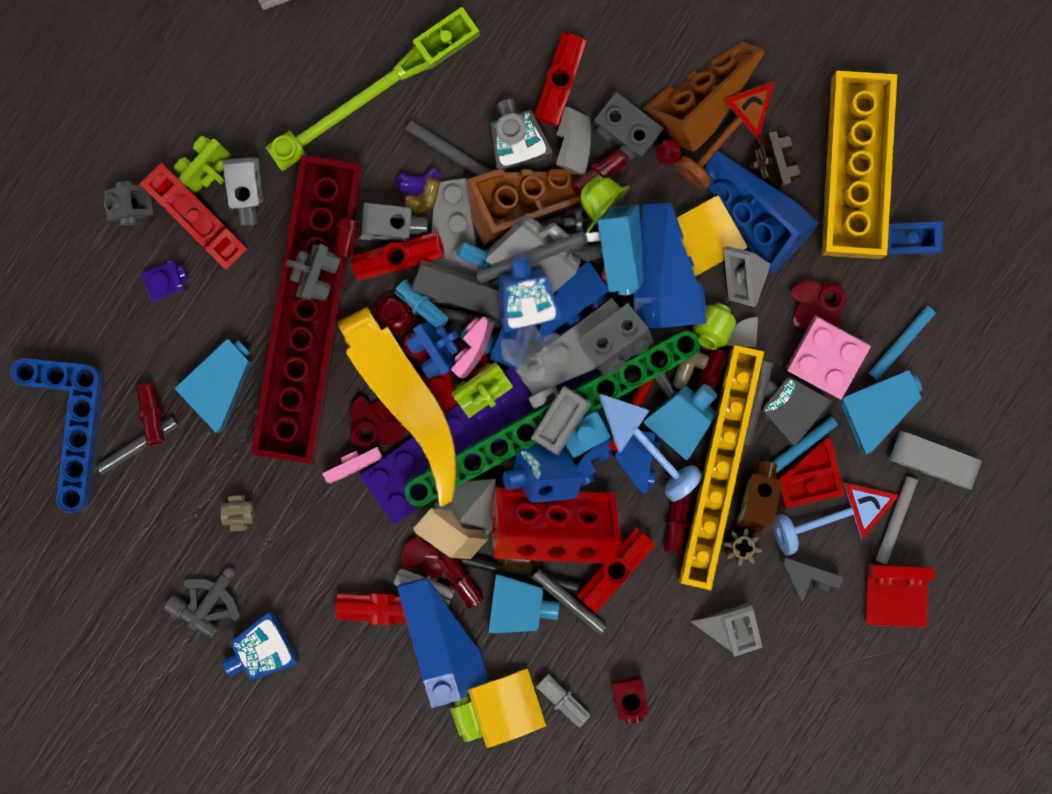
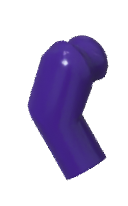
(414, 185)

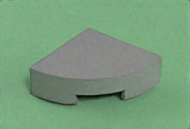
(745, 333)
(544, 397)

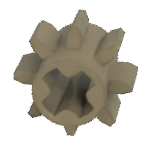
(237, 513)
(746, 555)

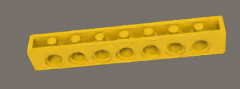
(721, 467)

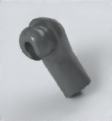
(588, 252)

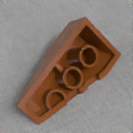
(697, 106)
(503, 198)

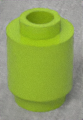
(465, 719)

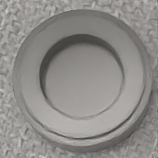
(511, 129)

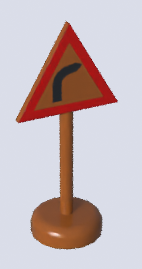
(750, 109)

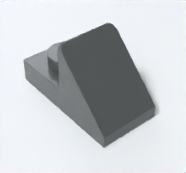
(801, 574)

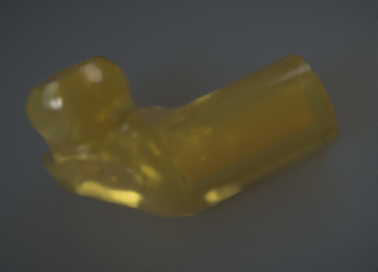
(426, 199)

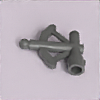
(198, 617)

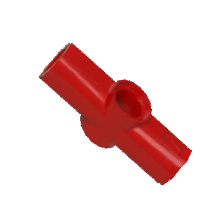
(565, 62)
(380, 262)
(603, 586)
(374, 608)

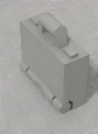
(529, 236)

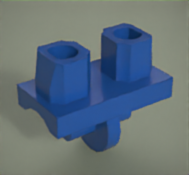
(438, 345)

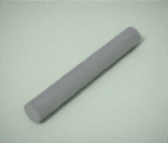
(896, 520)

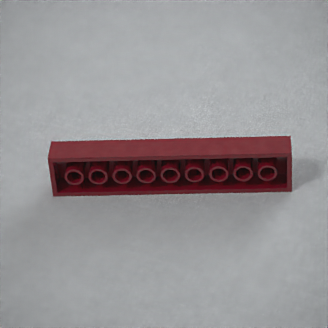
(304, 328)

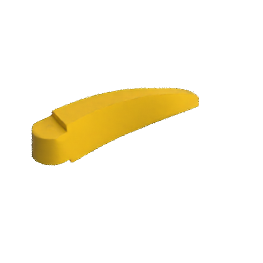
(403, 393)

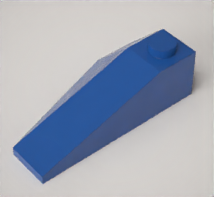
(765, 217)
(669, 287)
(442, 647)

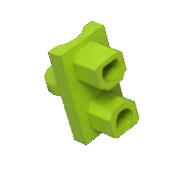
(204, 167)
(482, 389)

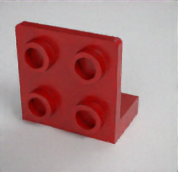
(897, 595)

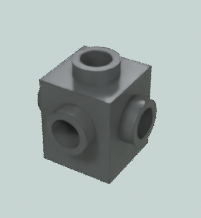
(127, 203)

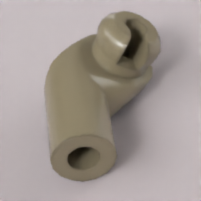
(686, 368)

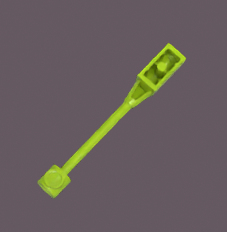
(428, 52)

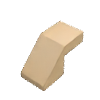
(446, 534)

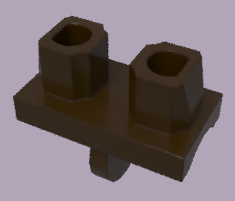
(771, 160)

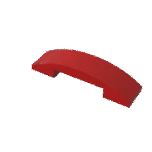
(193, 216)

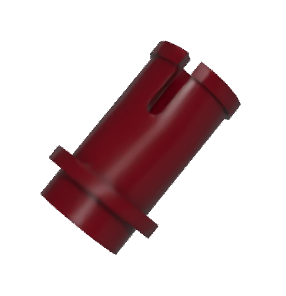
(345, 238)

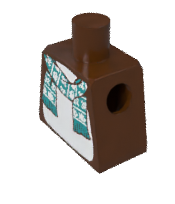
(756, 511)

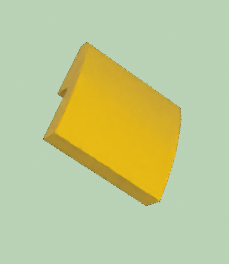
(706, 234)
(507, 708)

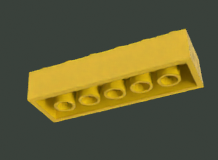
(859, 165)

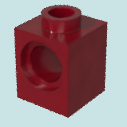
(624, 687)

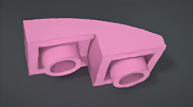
(478, 338)

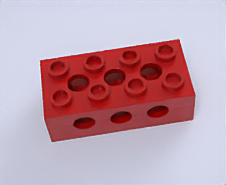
(555, 530)

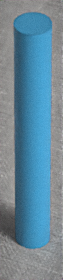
(901, 343)
(805, 443)

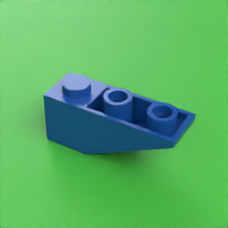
(575, 296)

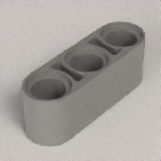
(935, 460)

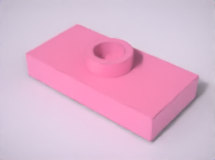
(352, 464)

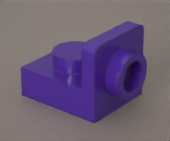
(165, 280)

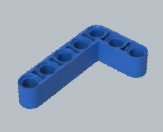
(74, 422)

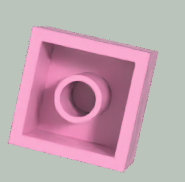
(828, 357)

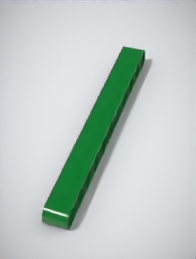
(588, 389)

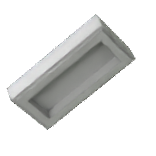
(561, 420)

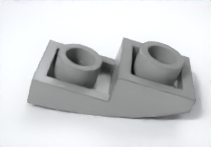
(575, 149)

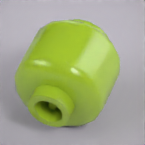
(718, 327)

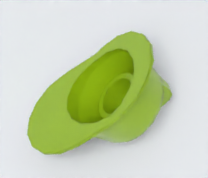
(599, 196)

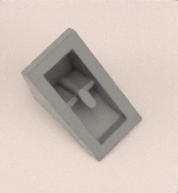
(744, 275)

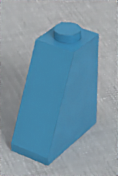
(622, 248)
(217, 383)
(880, 408)

